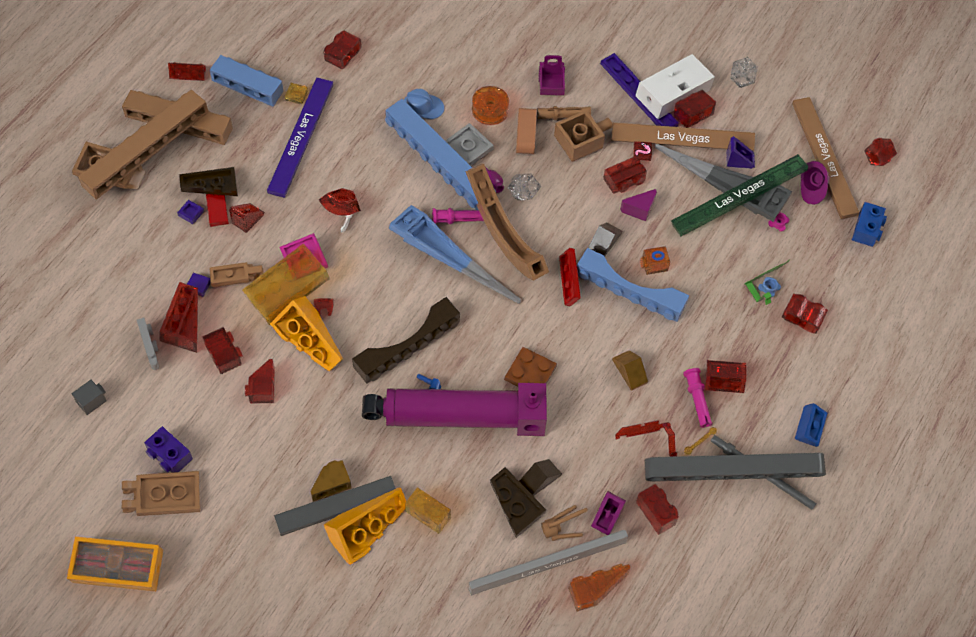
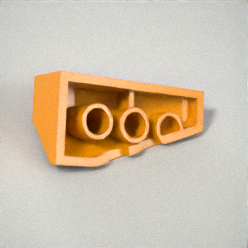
(306, 330)
(360, 527)

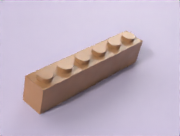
(144, 107)

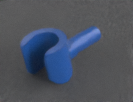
(434, 383)

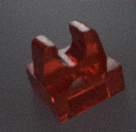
(327, 303)

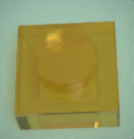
(296, 93)

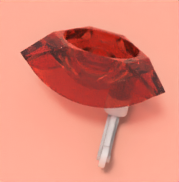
(342, 203)

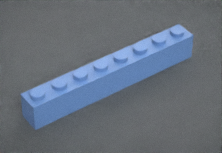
(431, 148)

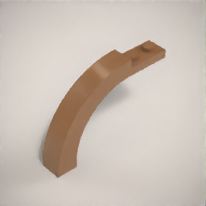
(515, 249)

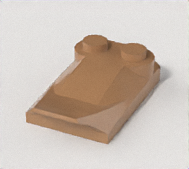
(93, 152)

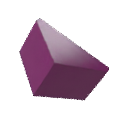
(639, 205)
(608, 513)

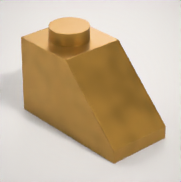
(331, 481)

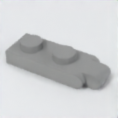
(150, 346)

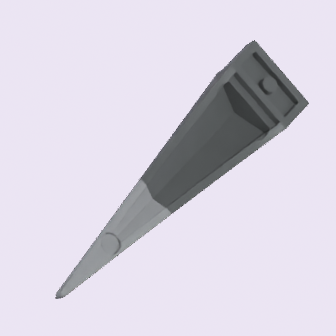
(767, 204)

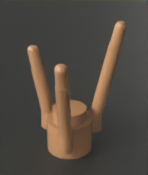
(552, 526)

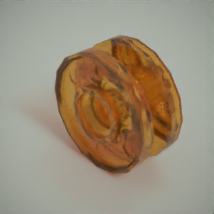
(490, 105)

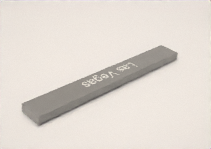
(547, 562)

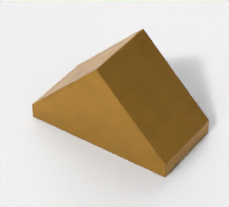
(631, 369)

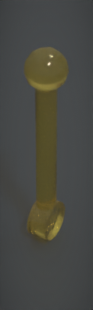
(688, 450)

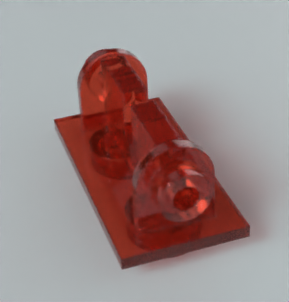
(186, 71)

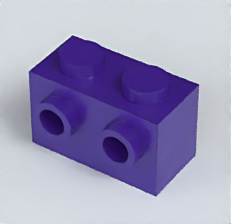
(168, 451)

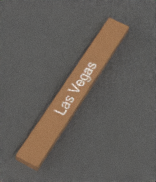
(679, 136)
(824, 154)

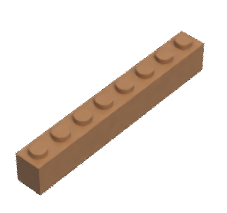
(143, 144)

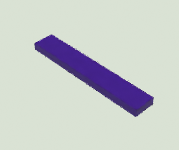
(630, 84)

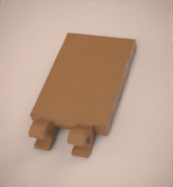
(163, 493)

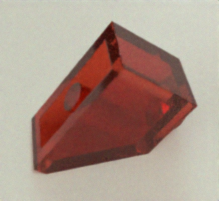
(261, 384)

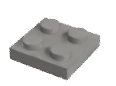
(470, 144)

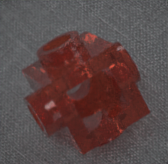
(880, 151)

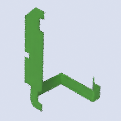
(753, 290)

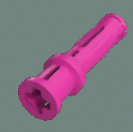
(450, 216)
(696, 388)

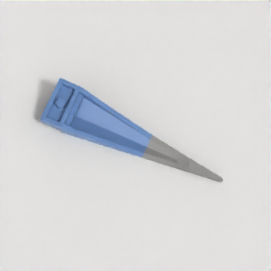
(426, 236)

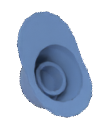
(424, 105)

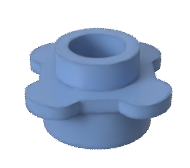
(768, 281)

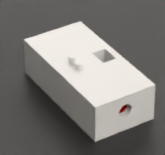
(672, 84)

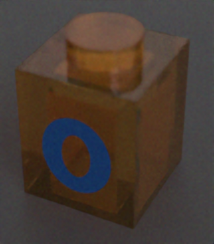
(655, 260)

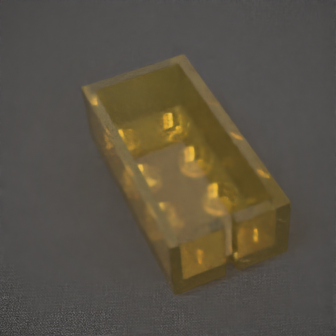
(287, 280)

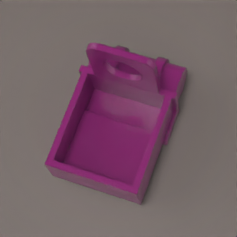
(552, 76)

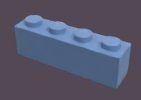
(246, 80)

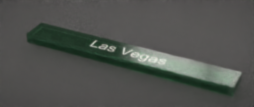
(739, 195)

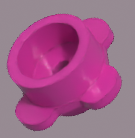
(783, 219)

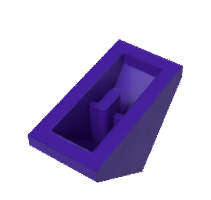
(739, 155)

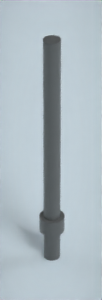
(729, 449)

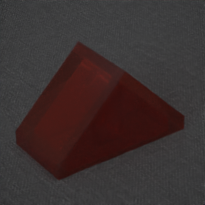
(245, 216)

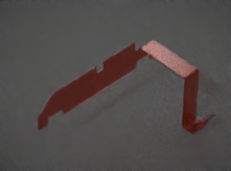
(650, 427)

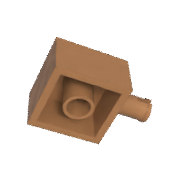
(581, 134)

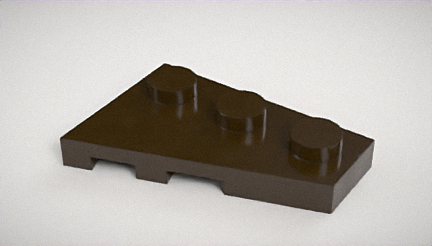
(214, 182)
(516, 501)

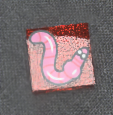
(642, 150)

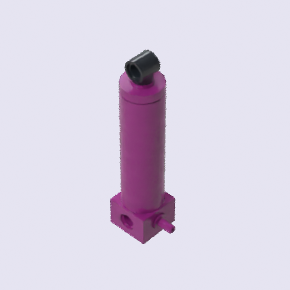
(462, 408)

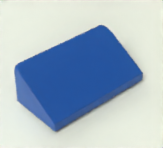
(811, 425)

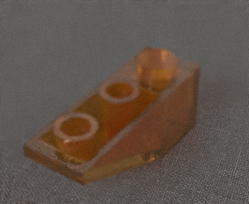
(593, 589)

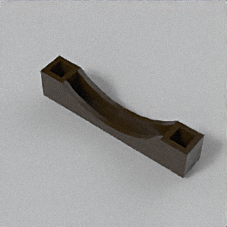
(375, 361)

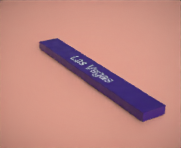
(300, 138)

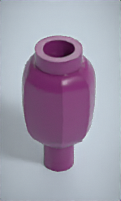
(496, 179)

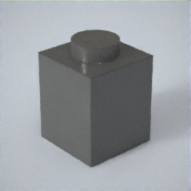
(89, 396)

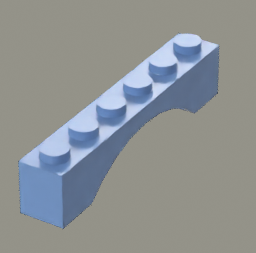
(666, 301)

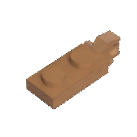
(234, 274)

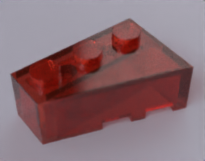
(182, 319)

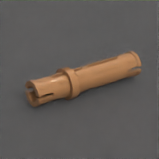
(557, 113)

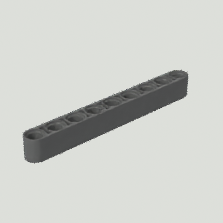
(735, 467)

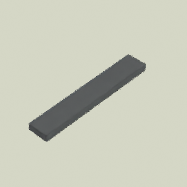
(331, 506)

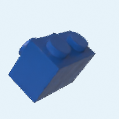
(869, 223)

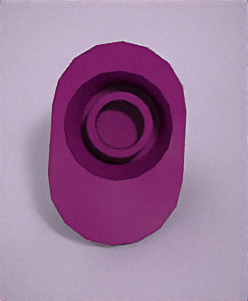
(814, 183)

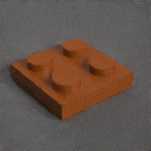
(530, 368)

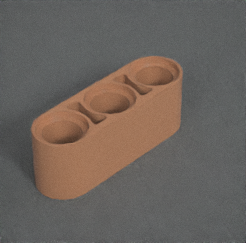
(526, 131)

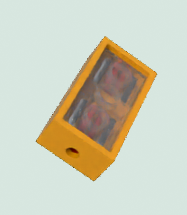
(115, 564)

